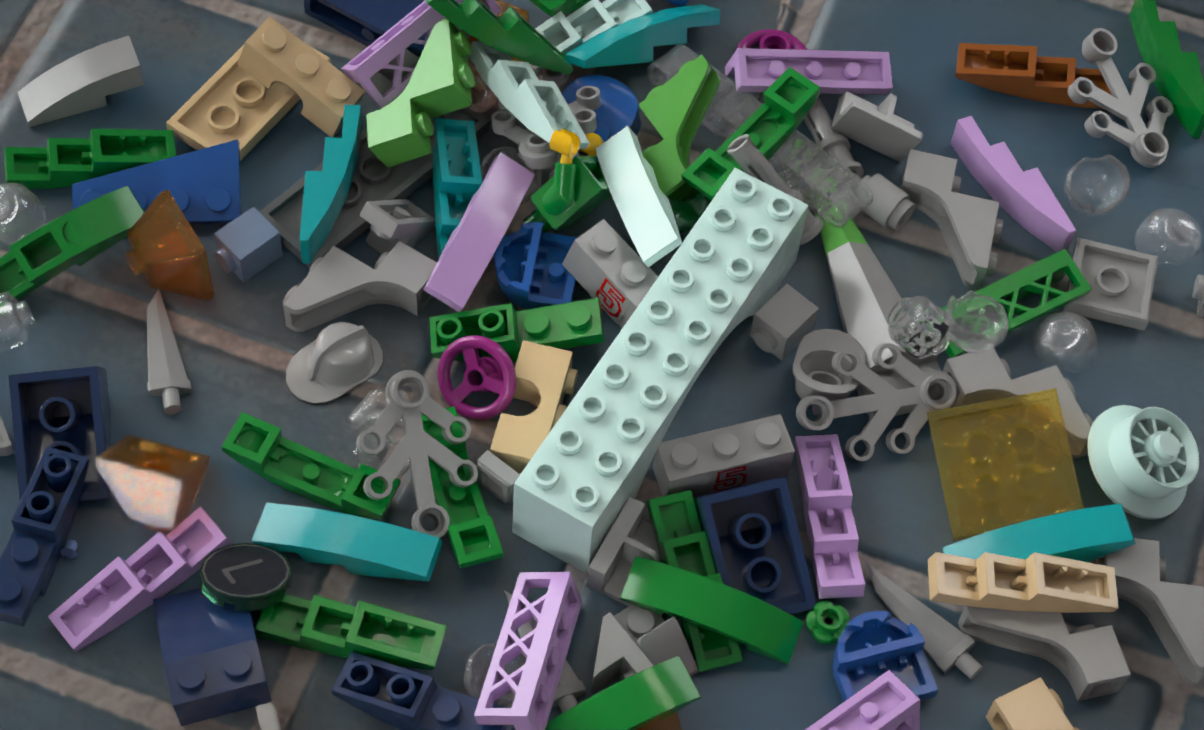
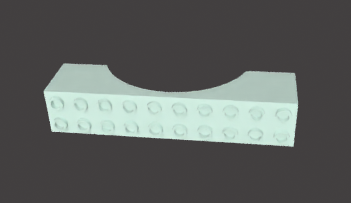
(627, 403)

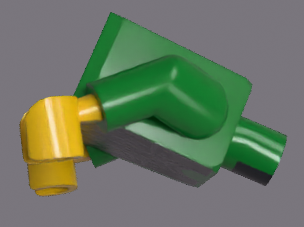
(574, 188)

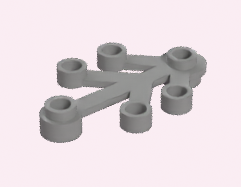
(1147, 143)
(533, 148)
(884, 400)
(417, 447)

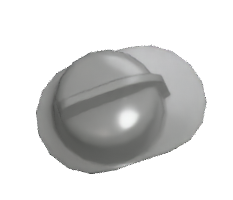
(334, 363)
(814, 365)

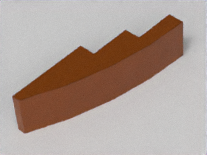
(1022, 73)

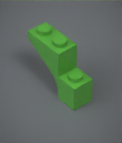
(436, 87)
(676, 114)

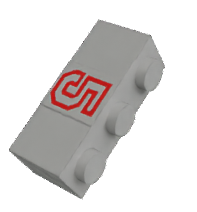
(609, 271)
(724, 457)

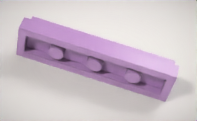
(393, 45)
(831, 70)
(548, 645)
(878, 706)

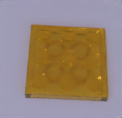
(1003, 462)

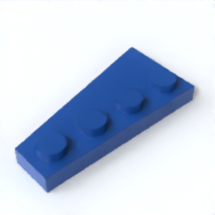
(200, 181)

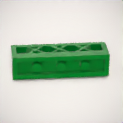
(1033, 280)

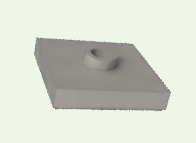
(1119, 283)

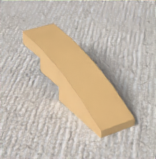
(1018, 584)

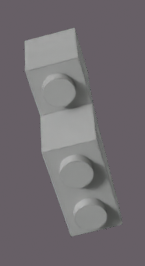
(965, 220)
(344, 284)
(987, 378)
(1171, 607)
(1085, 656)

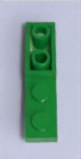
(68, 241)
(553, 326)

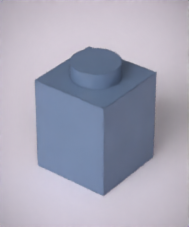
(247, 245)

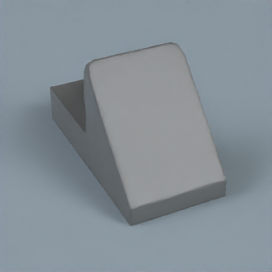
(395, 222)
(655, 637)
(616, 654)

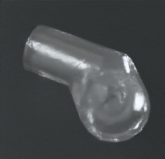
(373, 401)

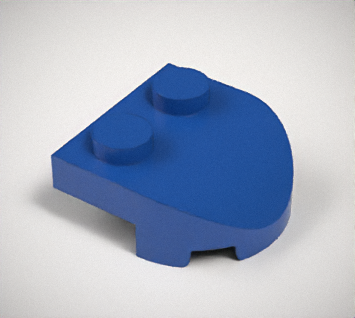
(617, 108)
(532, 268)
(879, 644)

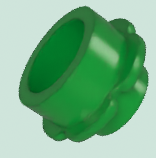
(819, 629)

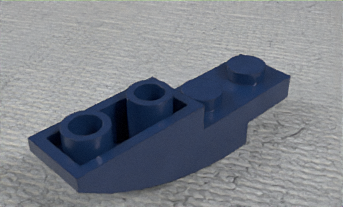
(40, 532)
(405, 697)

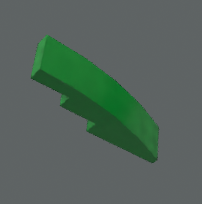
(506, 33)
(1176, 71)
(81, 159)
(687, 548)
(342, 628)

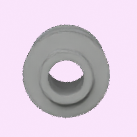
(890, 204)

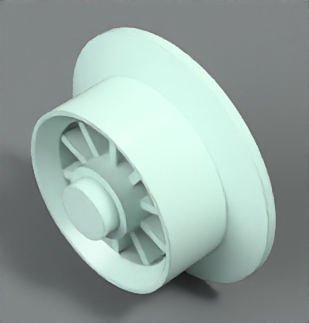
(1143, 459)

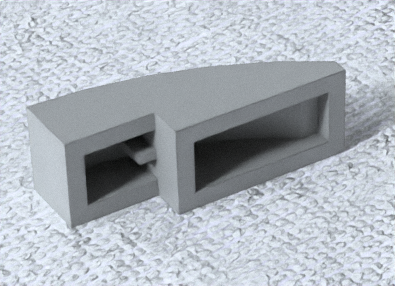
(81, 82)

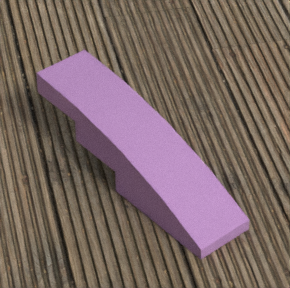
(1019, 193)
(479, 232)
(829, 516)
(133, 583)

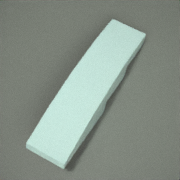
(587, 22)
(530, 100)
(638, 197)

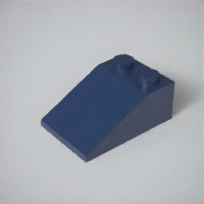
(65, 413)
(758, 543)
(209, 657)

